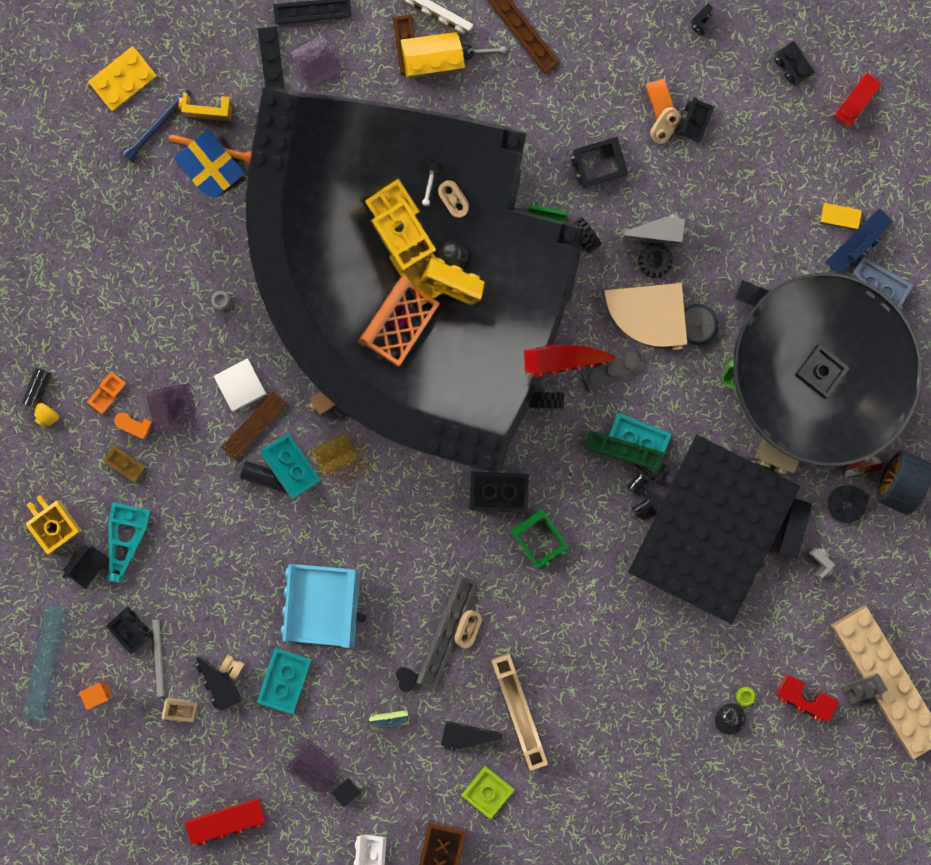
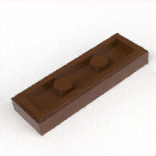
(403, 30)

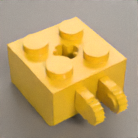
(41, 525)

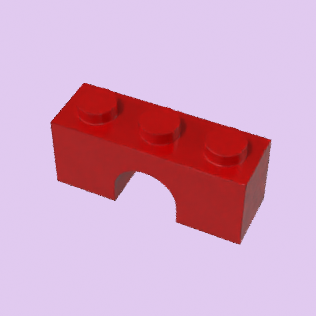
(791, 691)

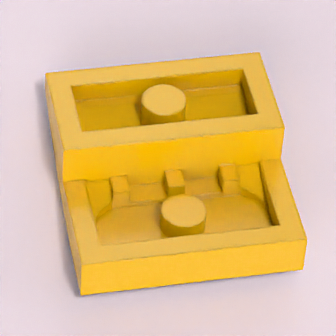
(388, 198)

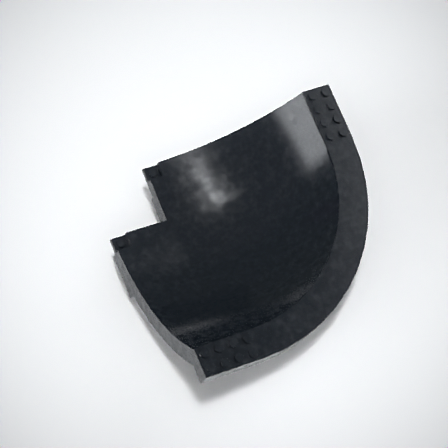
(330, 272)

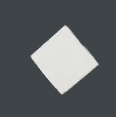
(240, 385)

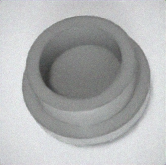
(220, 300)

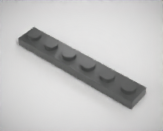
(446, 632)

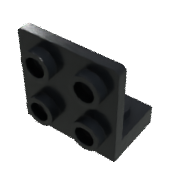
(85, 566)

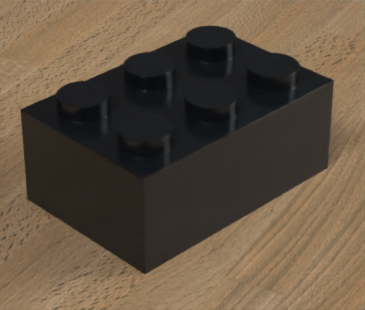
(499, 492)

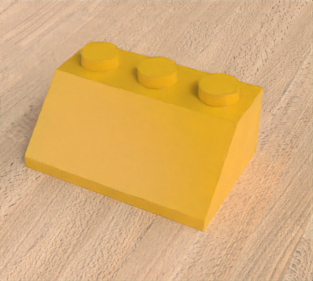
(432, 55)
(452, 281)

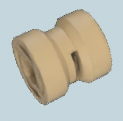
(228, 663)

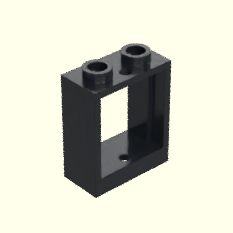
(618, 157)

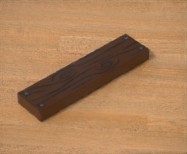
(254, 425)

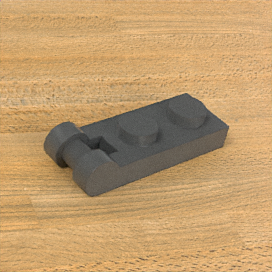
(864, 688)

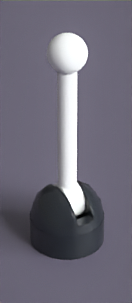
(433, 167)

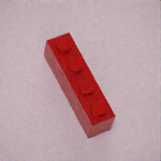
(225, 821)

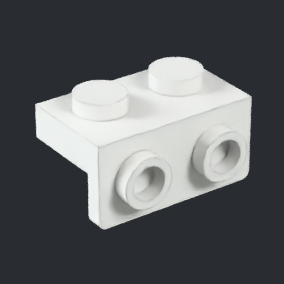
(370, 850)

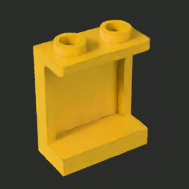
(204, 112)

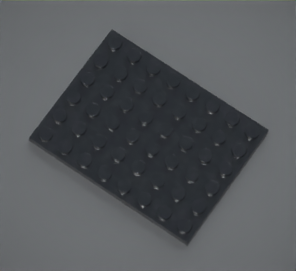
(713, 529)

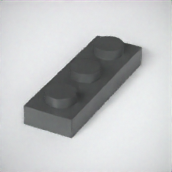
(613, 370)

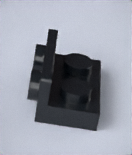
(794, 63)
(129, 630)

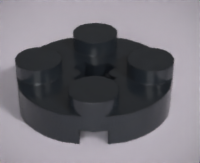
(842, 493)

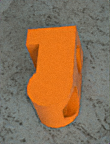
(127, 423)

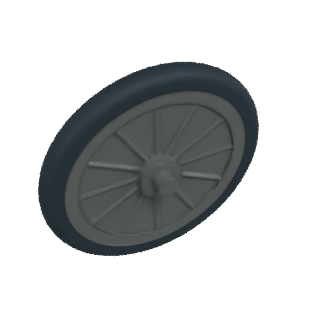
(700, 323)

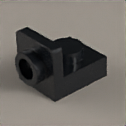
(703, 16)

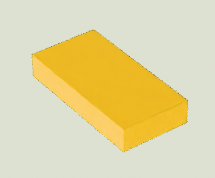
(840, 216)

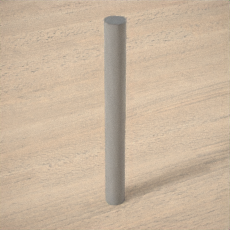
(158, 658)

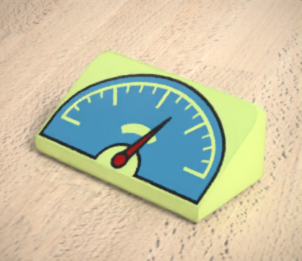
(389, 719)

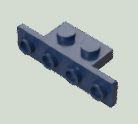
(857, 244)

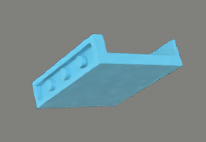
(320, 605)

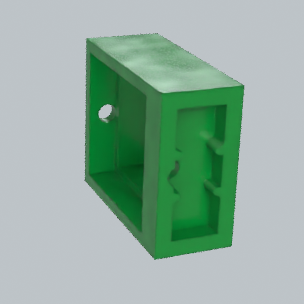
(558, 552)

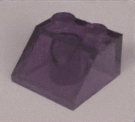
(172, 406)

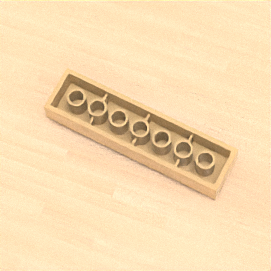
(901, 701)

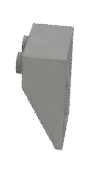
(664, 230)

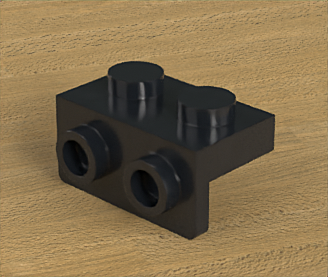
(696, 120)

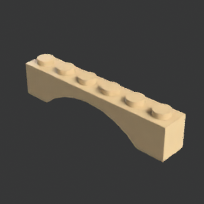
(519, 711)

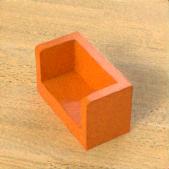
(96, 694)

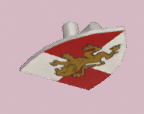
(868, 465)

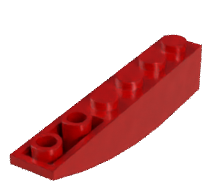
(562, 358)

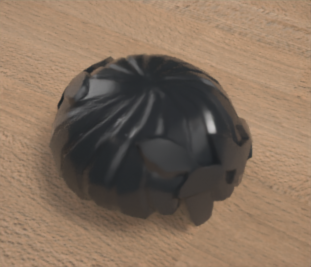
(454, 254)
(730, 719)

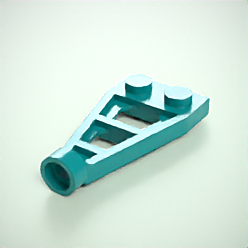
(129, 516)

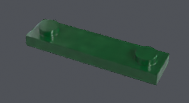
(624, 450)

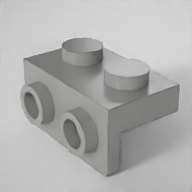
(822, 558)

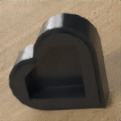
(407, 678)

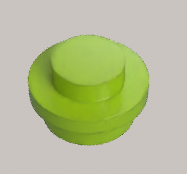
(745, 696)

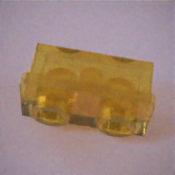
(334, 454)

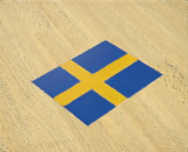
(208, 165)

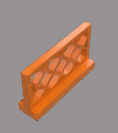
(383, 316)

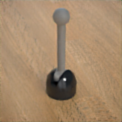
(468, 51)

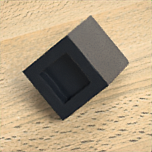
(346, 792)

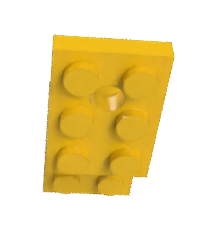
(408, 248)

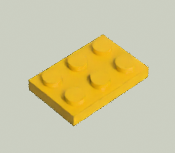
(122, 79)

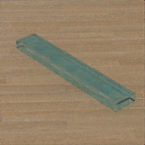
(44, 661)

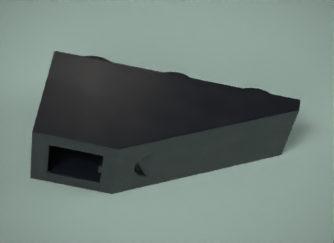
(221, 687)

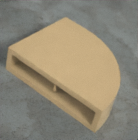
(650, 314)

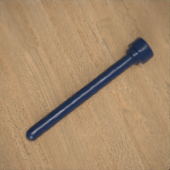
(132, 151)

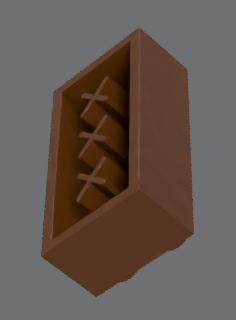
(442, 844)

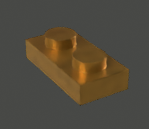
(124, 463)

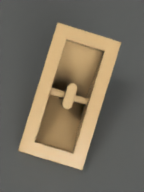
(179, 710)

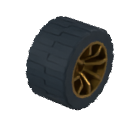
(904, 482)

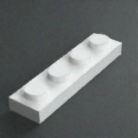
(445, 16)

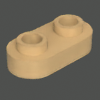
(665, 126)
(452, 199)
(468, 629)

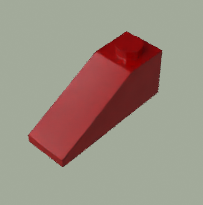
(856, 100)

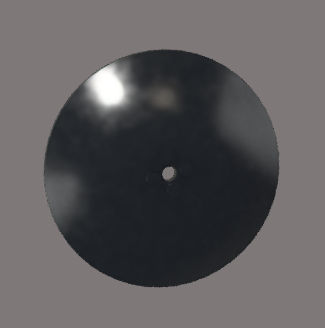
(868, 363)

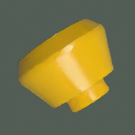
(45, 415)

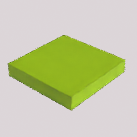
(487, 792)

